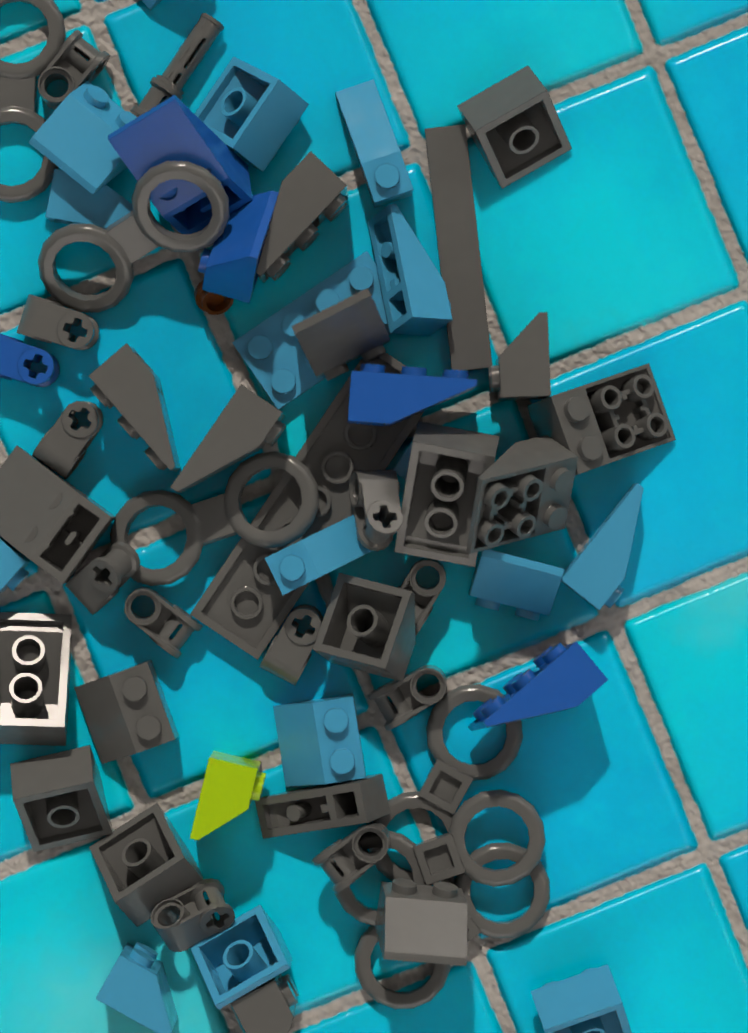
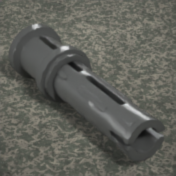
(182, 65)

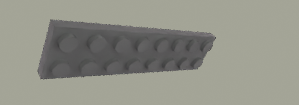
(244, 597)

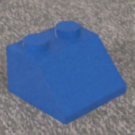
(235, 255)

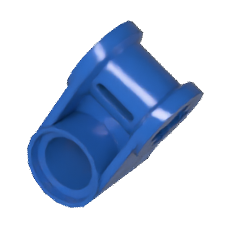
(17, 359)

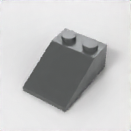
(342, 335)
(237, 433)
(443, 491)
(34, 678)

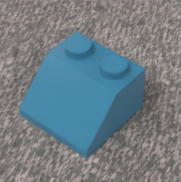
(251, 112)
(78, 136)
(516, 583)
(320, 741)
(241, 956)
(140, 989)
(582, 1004)

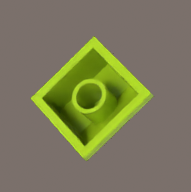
(226, 791)

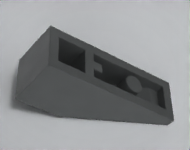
(323, 807)

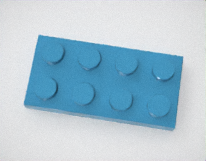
(272, 346)

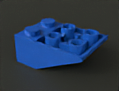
(177, 134)
(390, 397)
(558, 683)

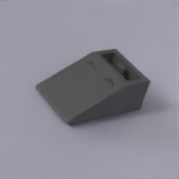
(303, 203)
(139, 397)
(605, 418)
(522, 494)
(48, 516)

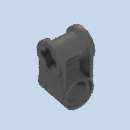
(72, 67)
(52, 323)
(64, 443)
(375, 506)
(104, 576)
(423, 596)
(163, 621)
(290, 648)
(406, 696)
(351, 856)
(190, 917)

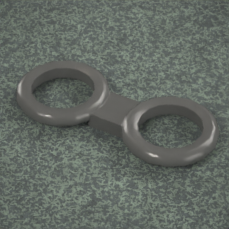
(19, 97)
(133, 236)
(220, 516)
(449, 776)
(447, 853)
(475, 924)

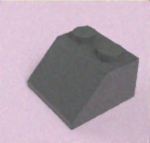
(515, 126)
(524, 366)
(368, 627)
(126, 712)
(60, 798)
(145, 863)
(422, 922)
(268, 1007)

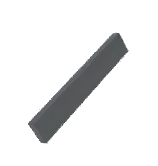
(458, 246)

